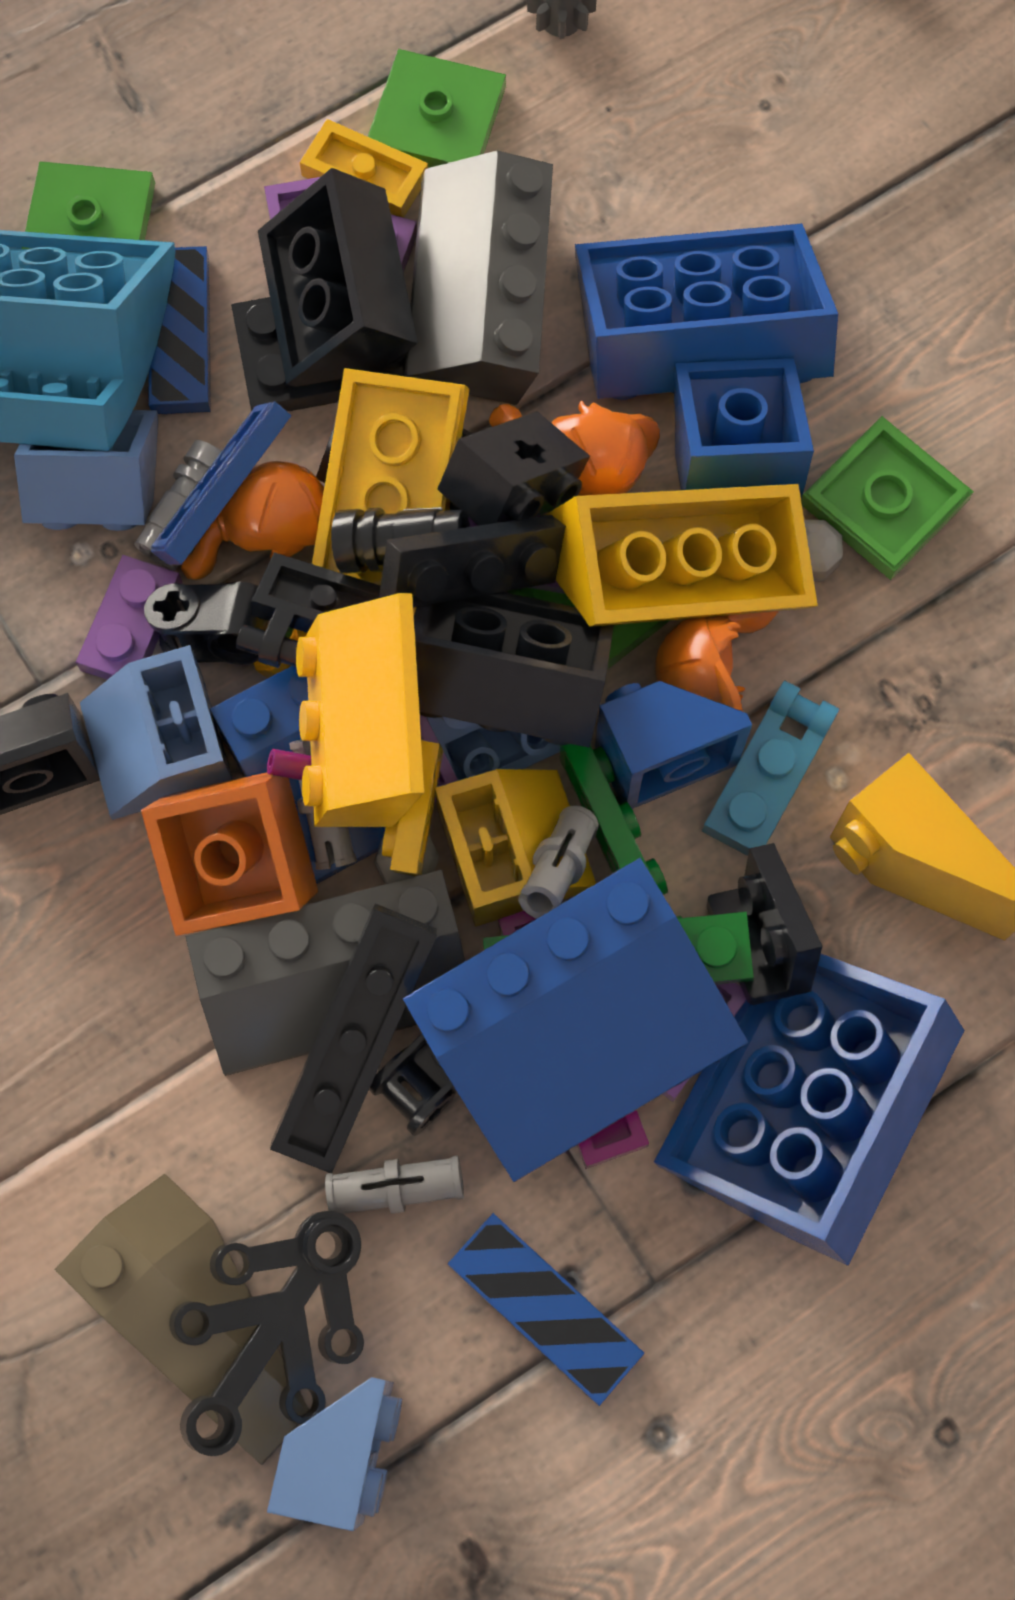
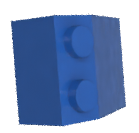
(266, 720)

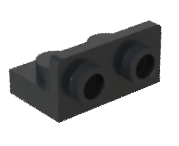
(780, 931)

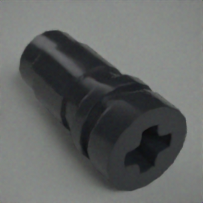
(362, 536)

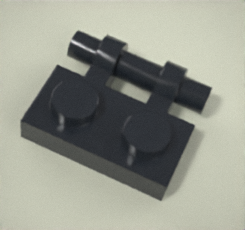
(291, 599)

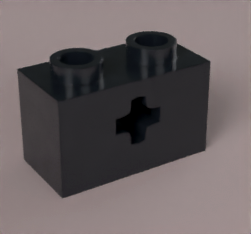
(513, 471)

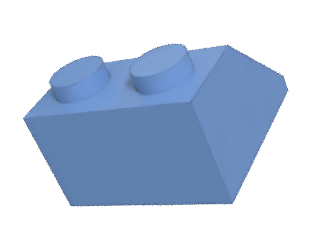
(91, 486)

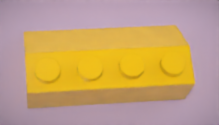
(685, 554)

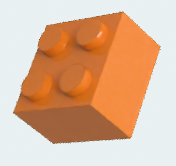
(230, 852)

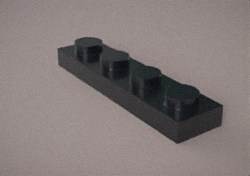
(353, 1038)

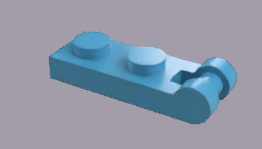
(769, 771)

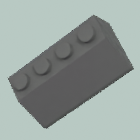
(481, 274)
(275, 976)

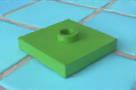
(437, 108)
(90, 201)
(886, 497)

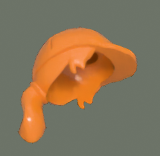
(614, 441)
(269, 511)
(700, 655)

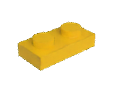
(365, 159)
(409, 836)

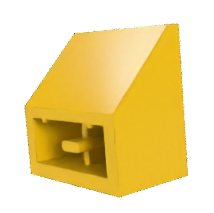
(494, 831)

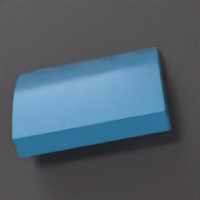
(77, 334)

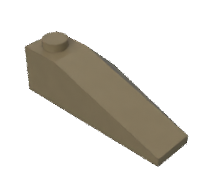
(144, 1266)

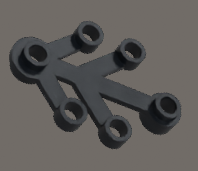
(279, 1321)

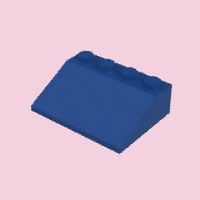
(703, 302)
(576, 1020)
(816, 1105)

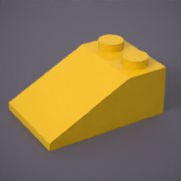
(926, 849)

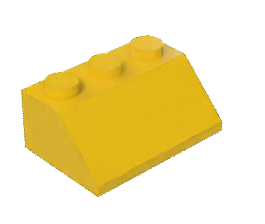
(361, 714)

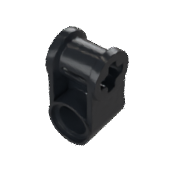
(209, 620)
(425, 1075)

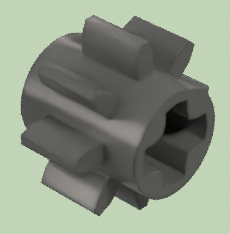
(561, 17)

